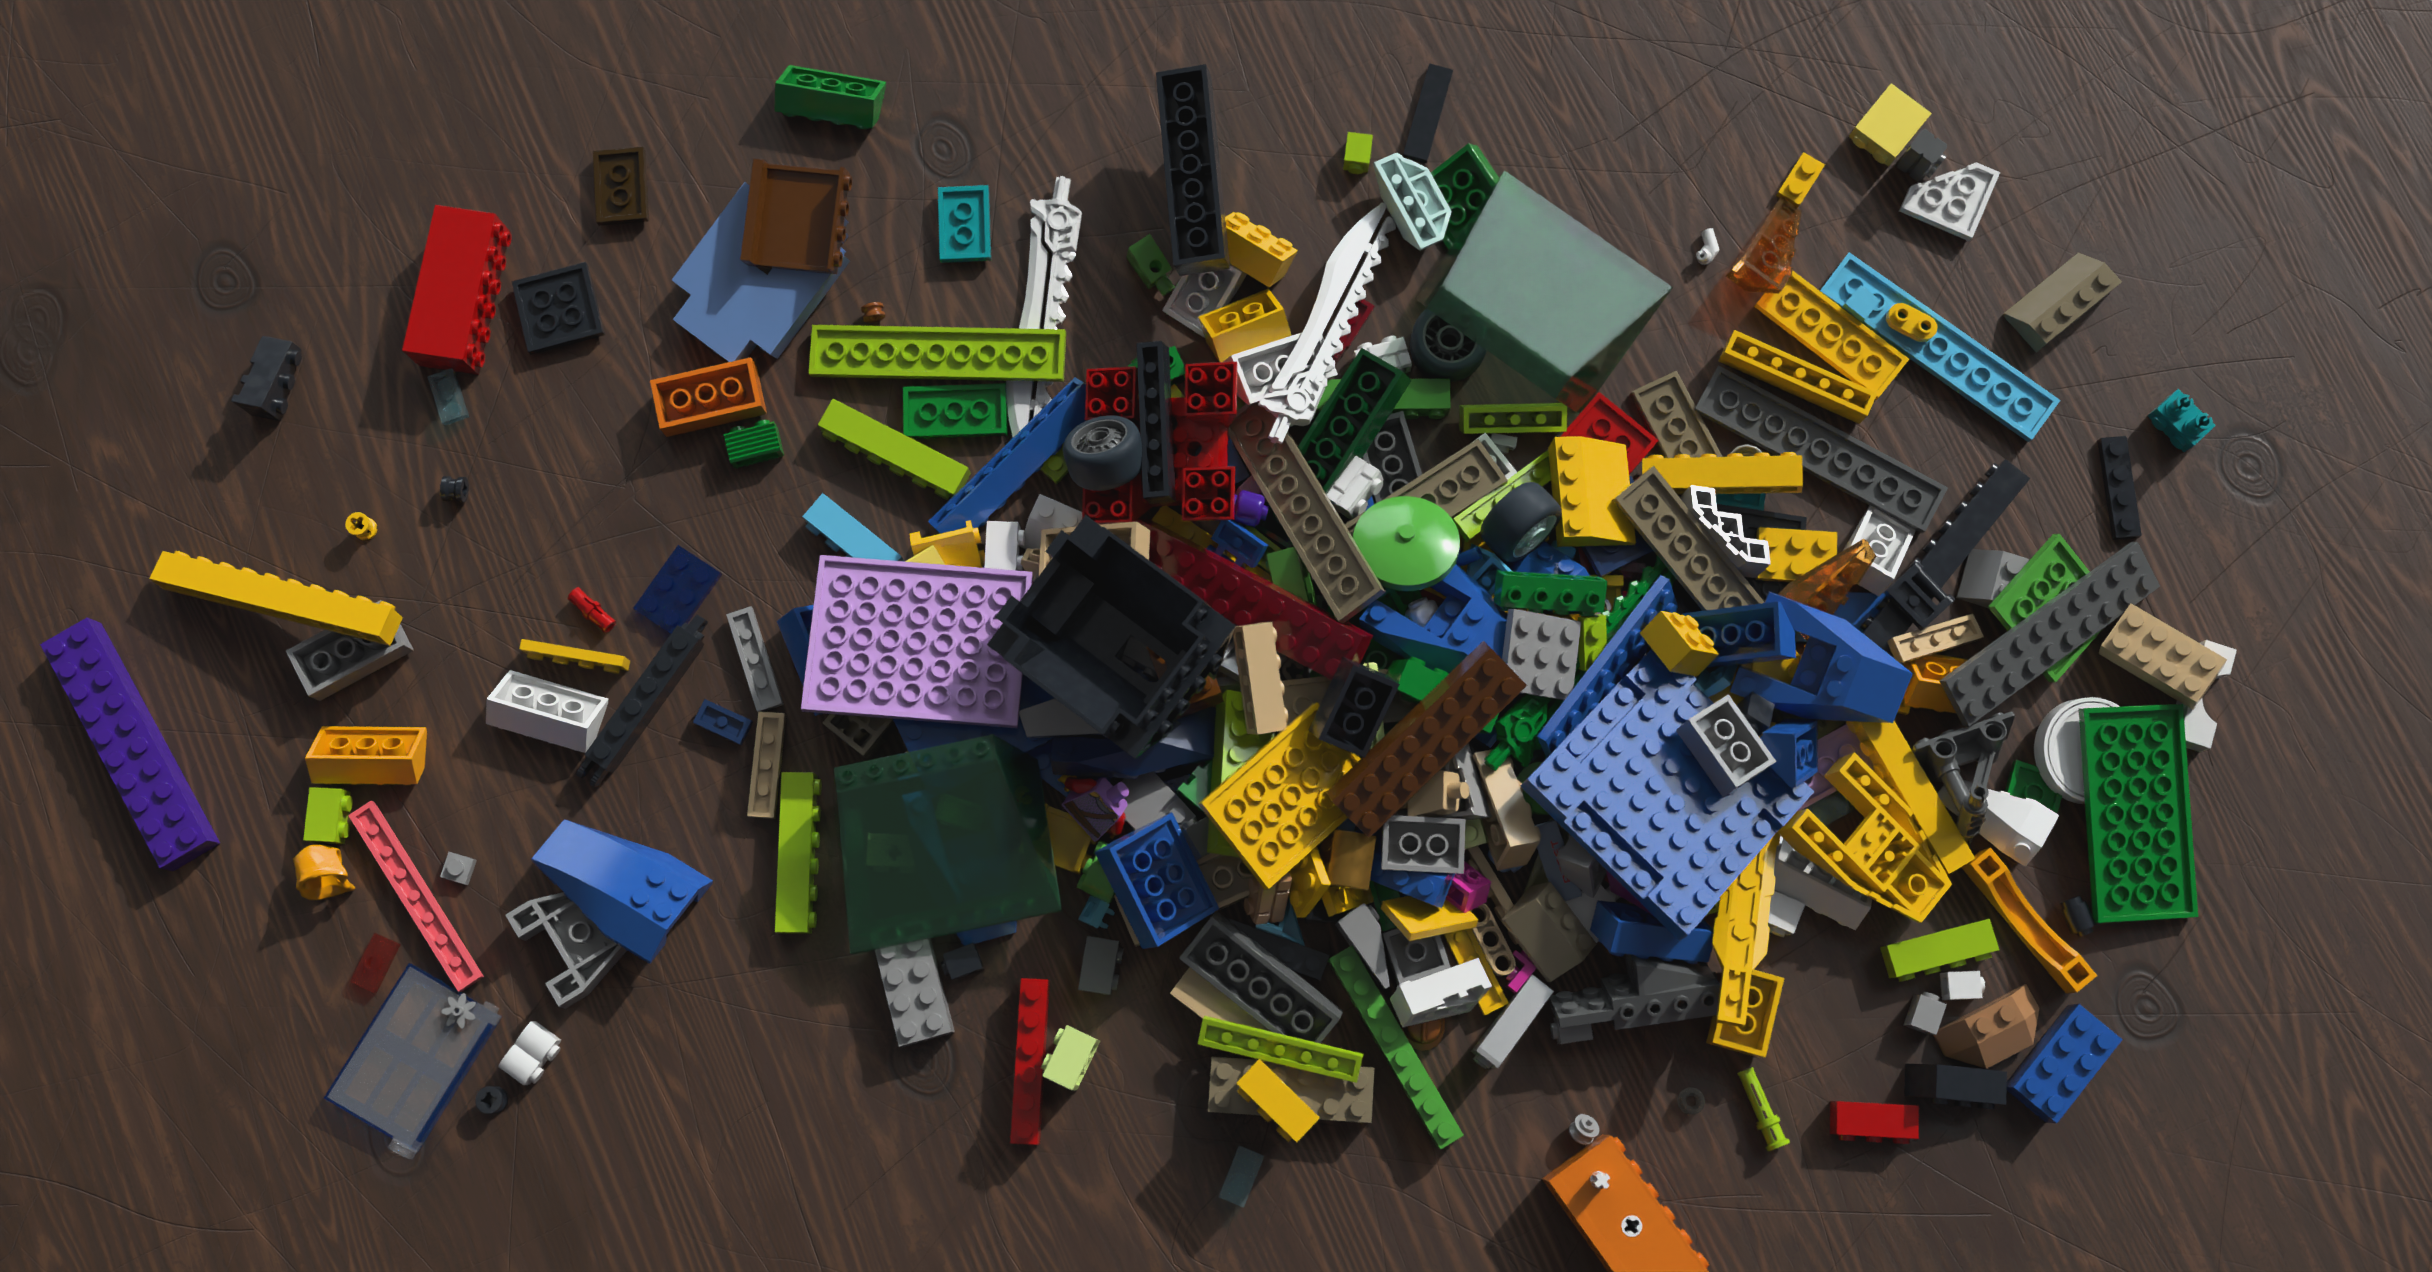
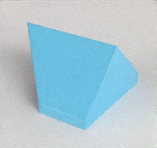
(1485, 569)
(1287, 929)

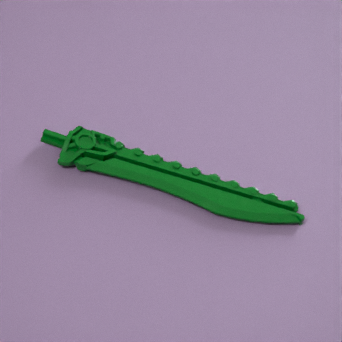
(1528, 716)

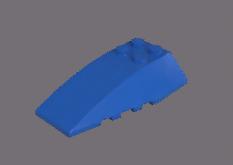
(621, 885)

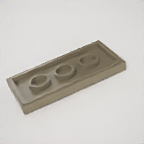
(1672, 418)

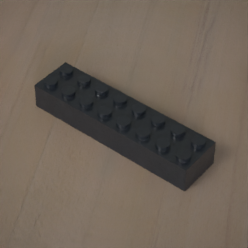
(1192, 170)

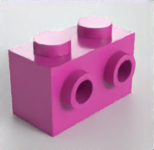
(1468, 889)

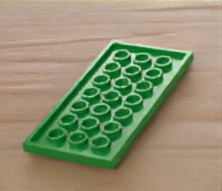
(2138, 813)

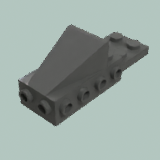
(1645, 985)

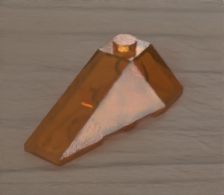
(1768, 255)
(1829, 582)

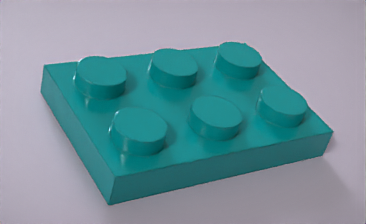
(964, 223)

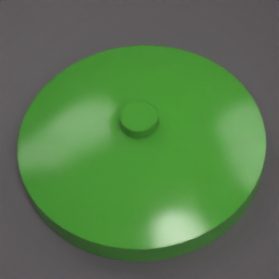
(1408, 542)

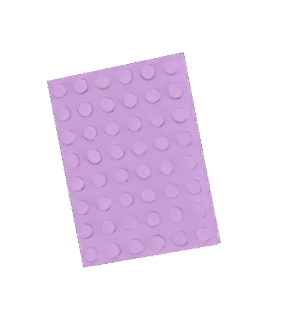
(911, 642)

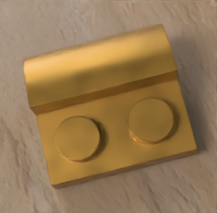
(1348, 859)

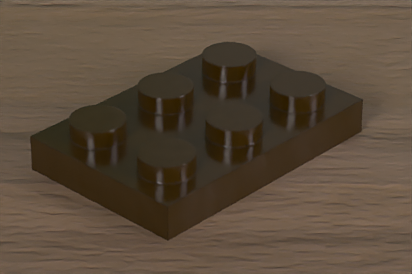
(620, 186)

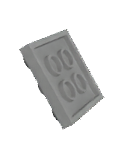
(1542, 652)

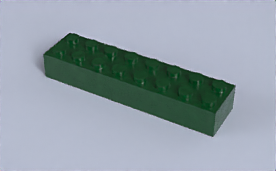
(1346, 425)

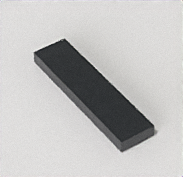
(1428, 113)

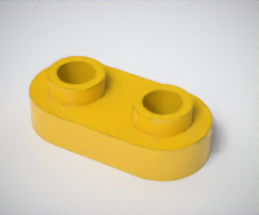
(1911, 323)

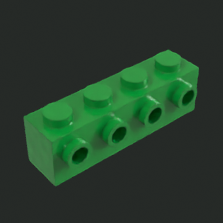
(1550, 592)

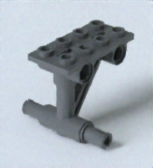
(1944, 755)

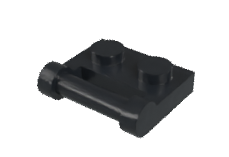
(1914, 601)

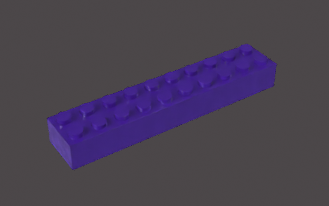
(130, 744)

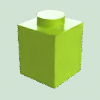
(1357, 152)

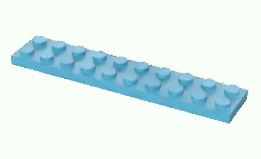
(1949, 353)

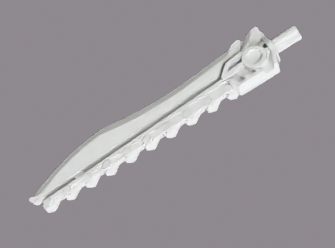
(1061, 237)
(1303, 395)

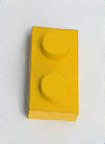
(1800, 179)

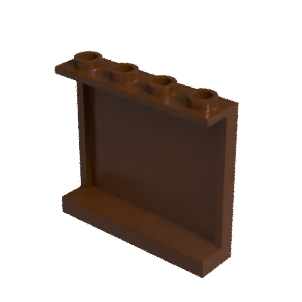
(796, 217)

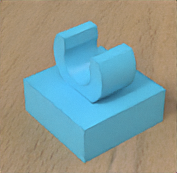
(1094, 912)

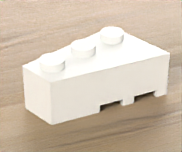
(1441, 994)

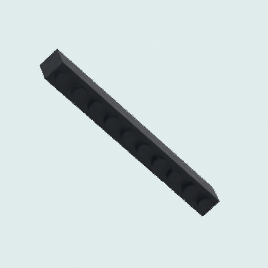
(1952, 546)

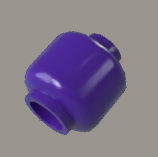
(1249, 508)

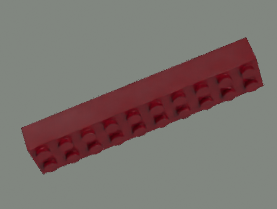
(1245, 598)

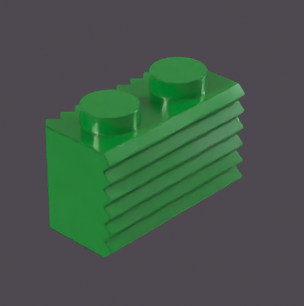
(753, 444)

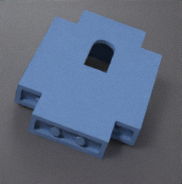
(738, 304)

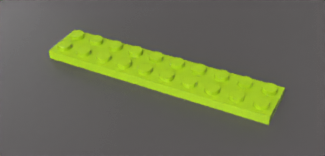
(937, 353)

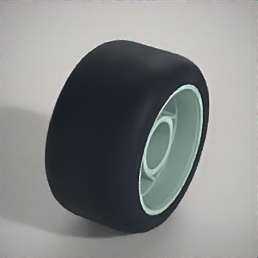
(1520, 522)

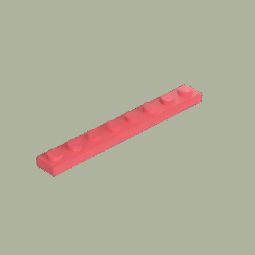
(416, 896)

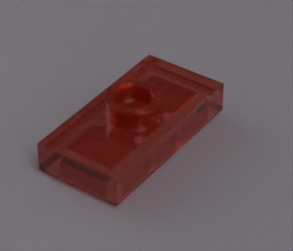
(375, 963)

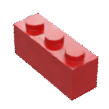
(1874, 1121)

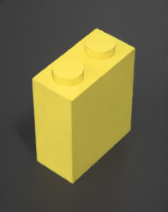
(1889, 125)

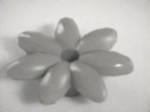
(463, 1011)

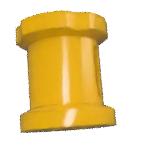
(354, 529)

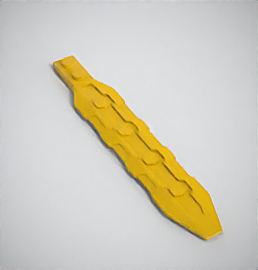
(1743, 932)

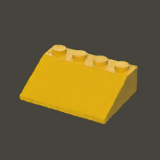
(1584, 483)

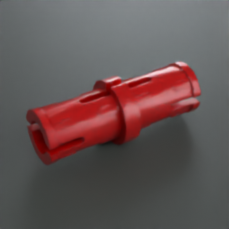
(591, 610)

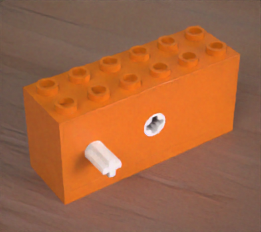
(1602, 1191)

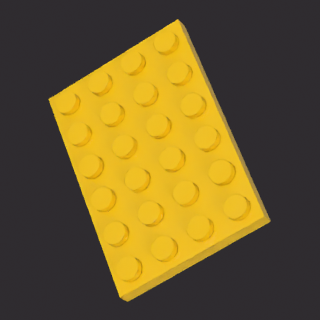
(1279, 800)

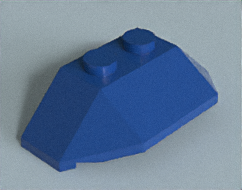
(1550, 561)

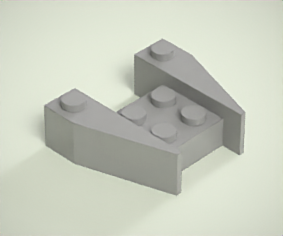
(577, 940)

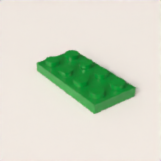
(955, 411)

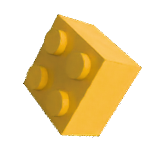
(1679, 643)

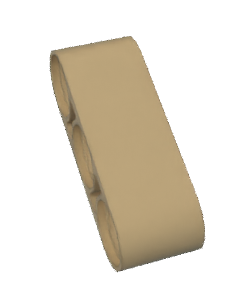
(1501, 947)

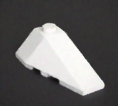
(2012, 823)

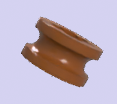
(873, 312)

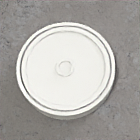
(2059, 748)

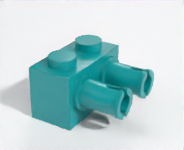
(2181, 420)

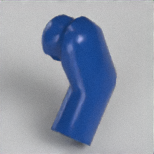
(1469, 556)

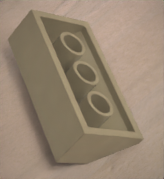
(2061, 299)

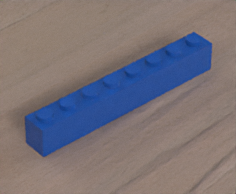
(1015, 461)

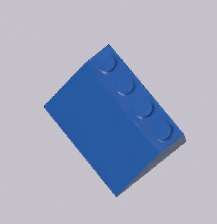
(1157, 881)

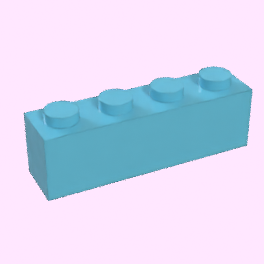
(846, 532)

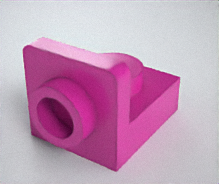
(1519, 976)

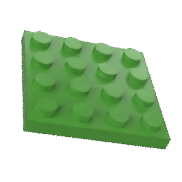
(2038, 582)

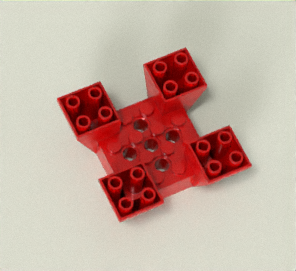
(1203, 416)

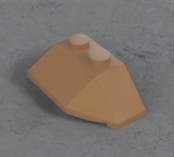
(1992, 1030)

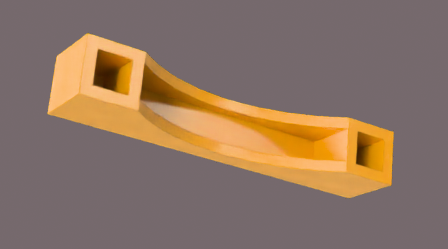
(2053, 953)

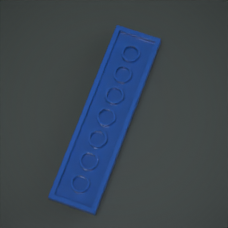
(1609, 667)

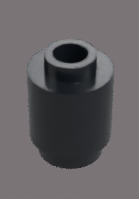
(2077, 916)

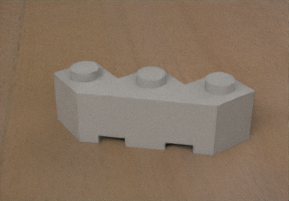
(1726, 529)

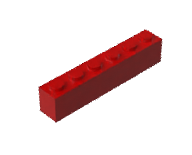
(1029, 1059)

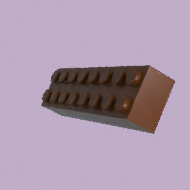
(1426, 739)

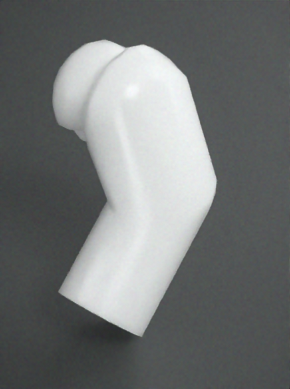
(1709, 249)

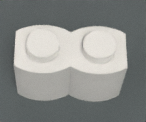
(530, 1053)

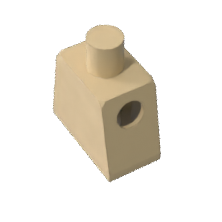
(1438, 796)

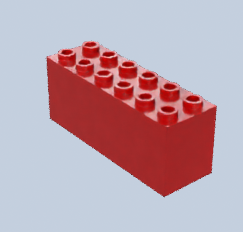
(457, 290)

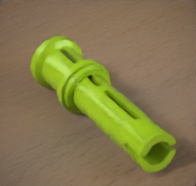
(1772, 1121)

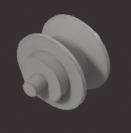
(1584, 1129)

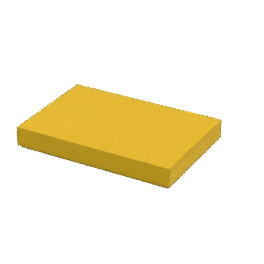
(1423, 920)

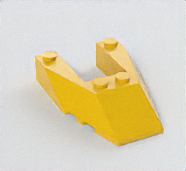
(1884, 853)

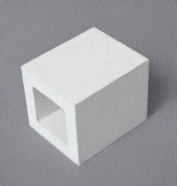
(1962, 985)

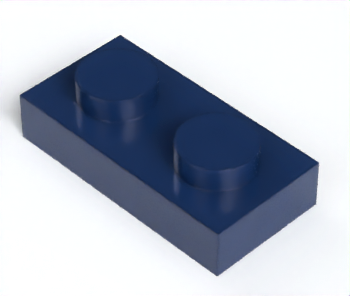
(723, 722)

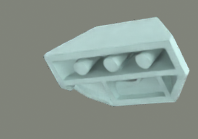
(1412, 200)

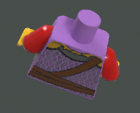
(1096, 804)

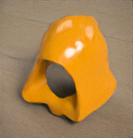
(320, 872)

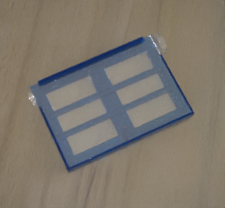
(411, 1060)

